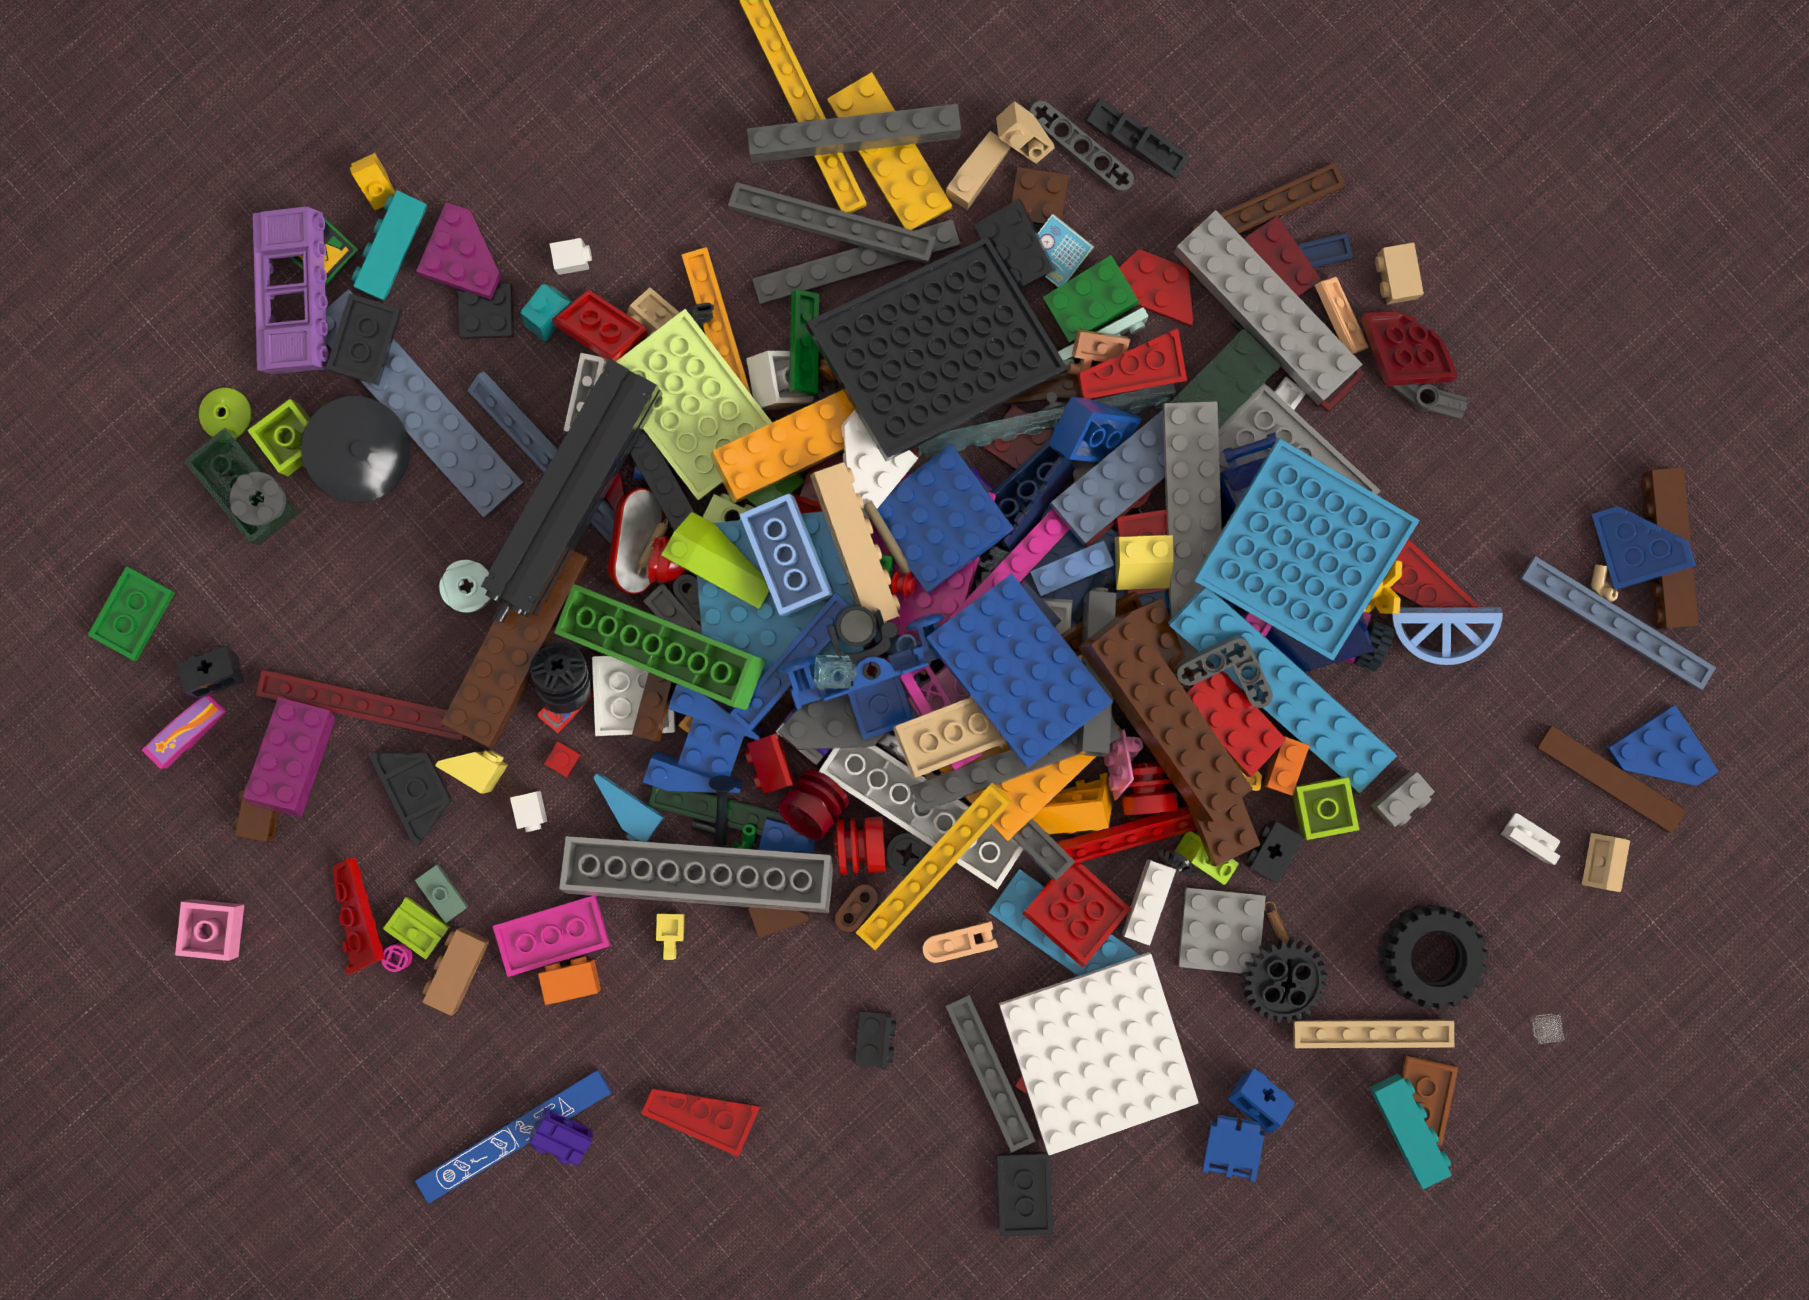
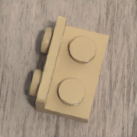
(651, 311)

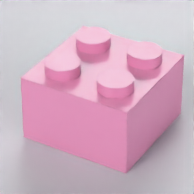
(209, 929)

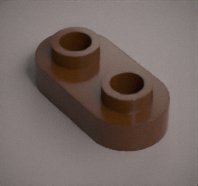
(856, 907)

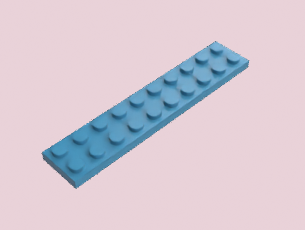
(1297, 699)

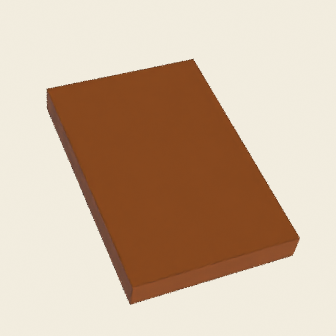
(1433, 1089)

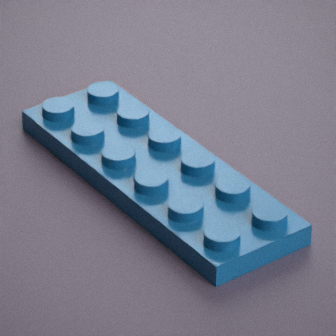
(1017, 897)

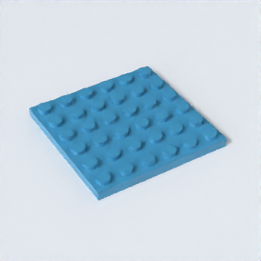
(1306, 549)
(764, 630)

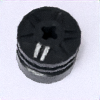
(560, 678)

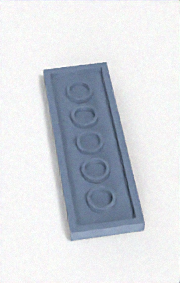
(1114, 482)

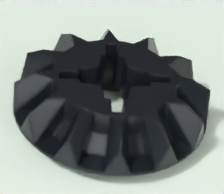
(900, 843)
(1177, 861)

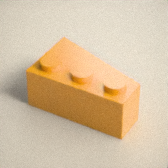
(1078, 808)

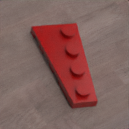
(360, 926)

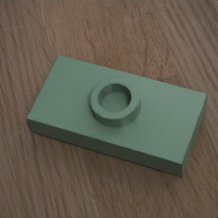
(441, 893)

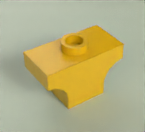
(372, 180)

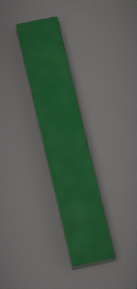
(704, 807)

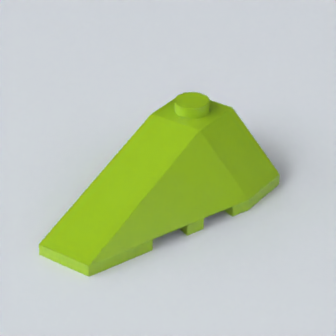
(710, 555)

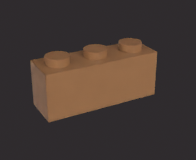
(455, 970)

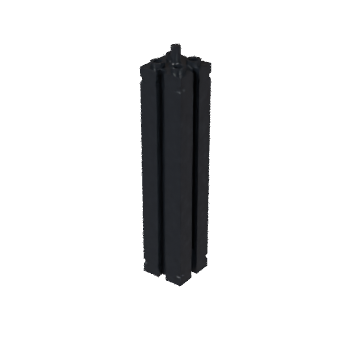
(571, 491)

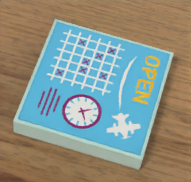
(1064, 248)

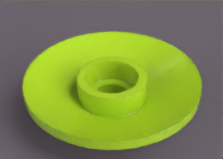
(237, 409)

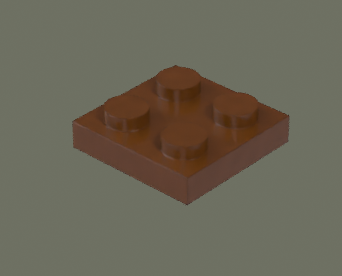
(1041, 193)

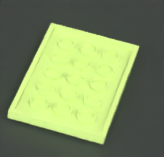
(700, 400)

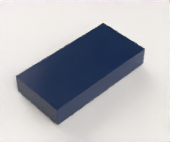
(1327, 250)

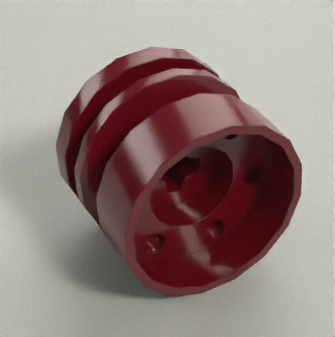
(813, 804)

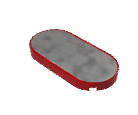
(633, 526)

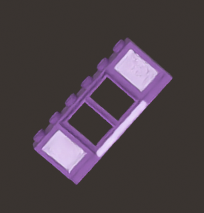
(299, 343)

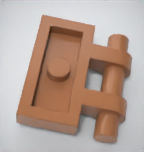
(1096, 347)

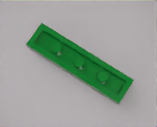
(802, 346)

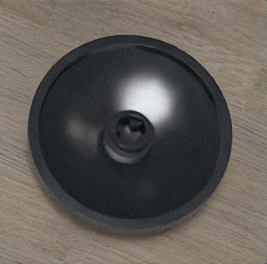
(355, 449)

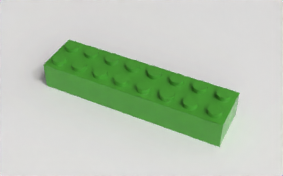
(660, 647)

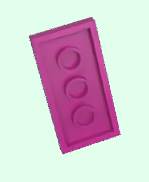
(551, 935)

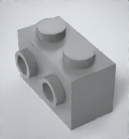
(1403, 799)

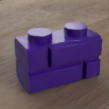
(560, 1137)

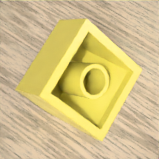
(1143, 561)
(476, 769)

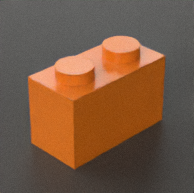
(1286, 766)
(569, 981)

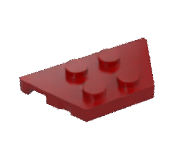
(1160, 286)

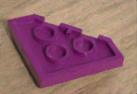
(459, 254)

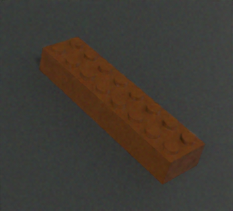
(503, 663)
(1165, 717)

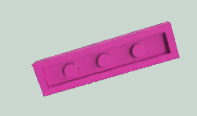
(922, 704)

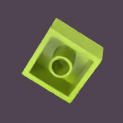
(281, 436)
(1325, 808)

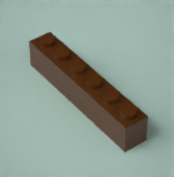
(1668, 509)

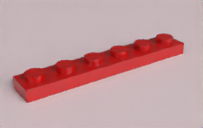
(1128, 835)

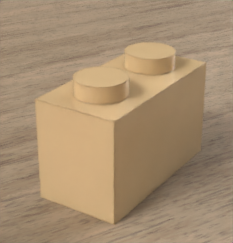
(1399, 273)

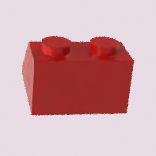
(770, 764)

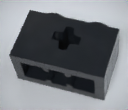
(210, 672)
(1286, 844)

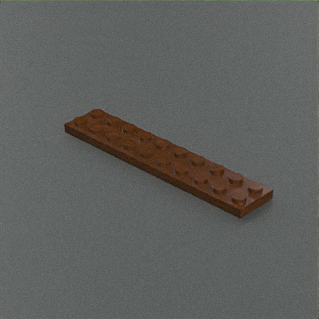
(1233, 831)

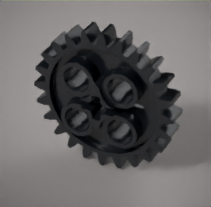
(1261, 979)

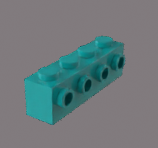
(389, 246)
(1411, 1131)

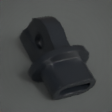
(701, 313)

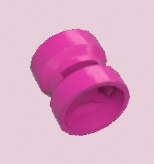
(402, 955)

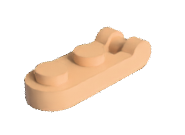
(959, 943)

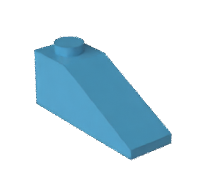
(632, 814)

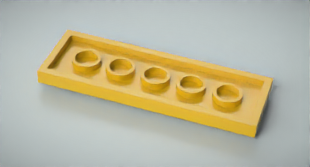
(896, 169)

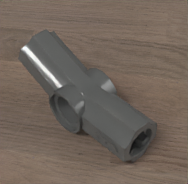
(1441, 403)

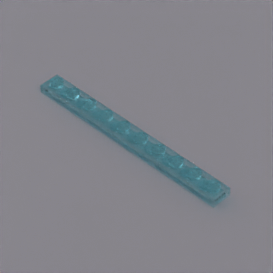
(1036, 422)

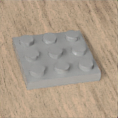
(1220, 929)

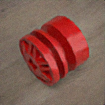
(1149, 791)
(860, 845)

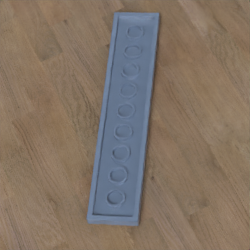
(437, 425)

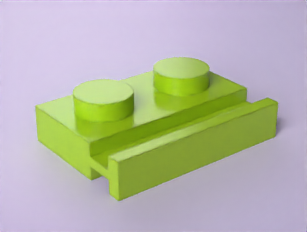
(416, 928)

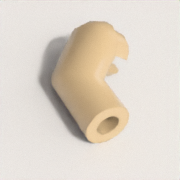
(1601, 586)

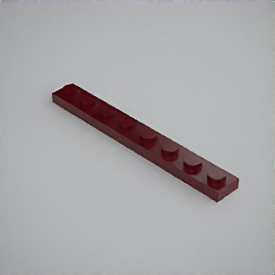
(356, 703)

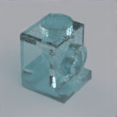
(828, 665)

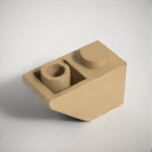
(1023, 132)

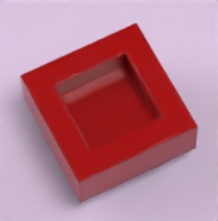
(563, 759)

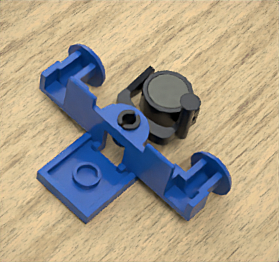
(875, 697)

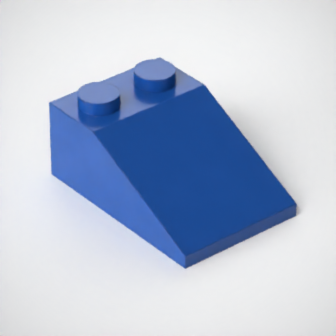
(1092, 430)

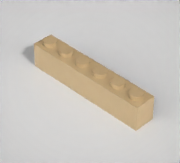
(853, 540)

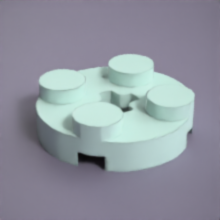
(454, 578)

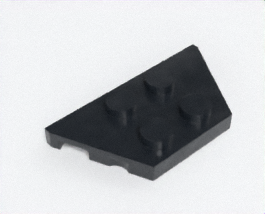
(413, 790)

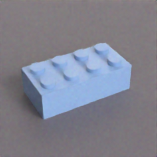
(786, 555)

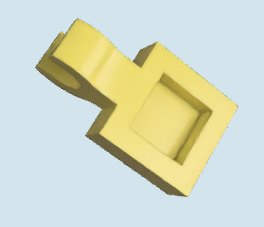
(670, 929)

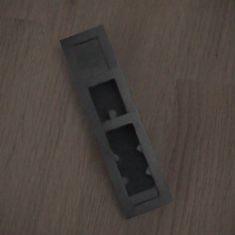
(1136, 139)

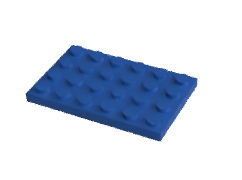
(1019, 670)

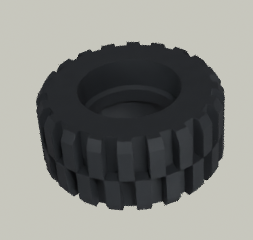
(1467, 964)

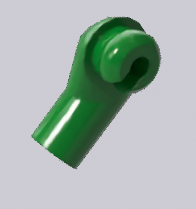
(748, 838)

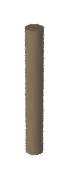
(887, 536)

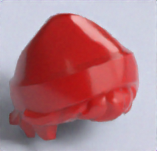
(660, 568)

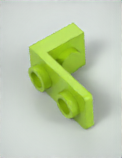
(1194, 851)

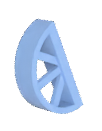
(1446, 615)

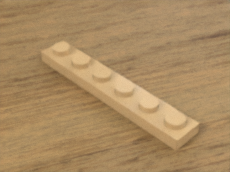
(1373, 1033)

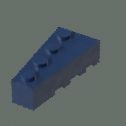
(1030, 491)

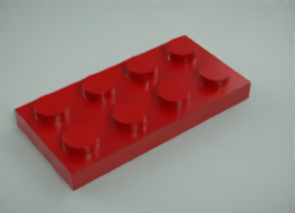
(1236, 722)

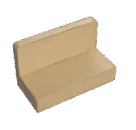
(1606, 862)

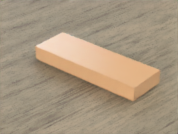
(1341, 315)

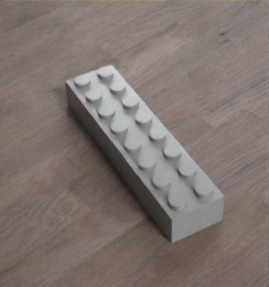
(1267, 307)

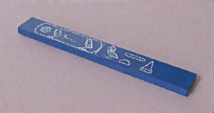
(510, 1137)

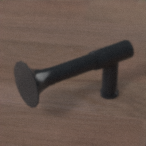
(722, 785)

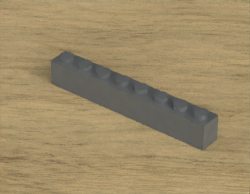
(854, 133)

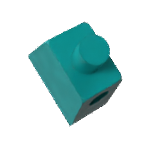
(541, 310)

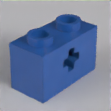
(1261, 1100)

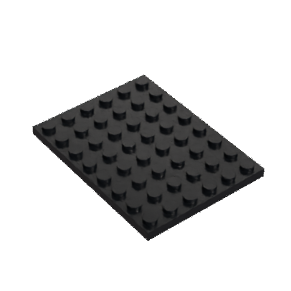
(936, 348)

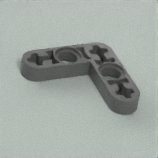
(1237, 661)

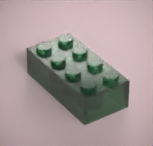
(1231, 376)
(218, 468)

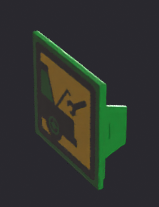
(338, 251)

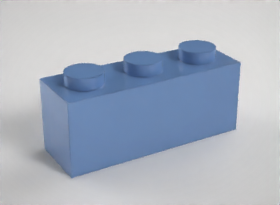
(1071, 569)

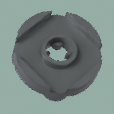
(249, 485)

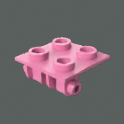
(1119, 763)

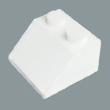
(771, 379)

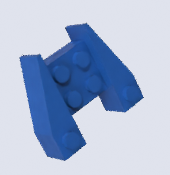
(709, 747)

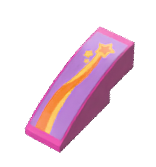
(184, 731)

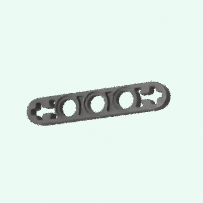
(1087, 159)

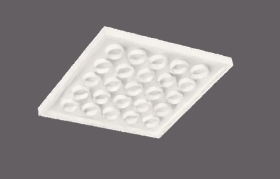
(1098, 1053)

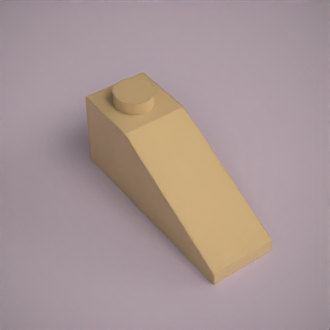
(977, 170)

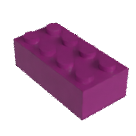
(289, 757)

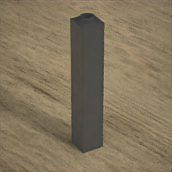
(1097, 612)

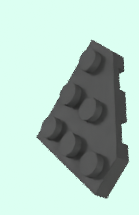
(825, 726)

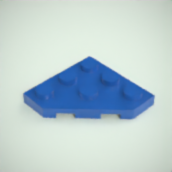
(1638, 548)
(1664, 750)

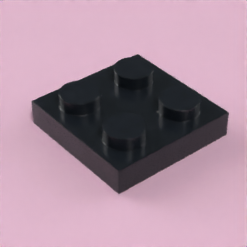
(486, 317)

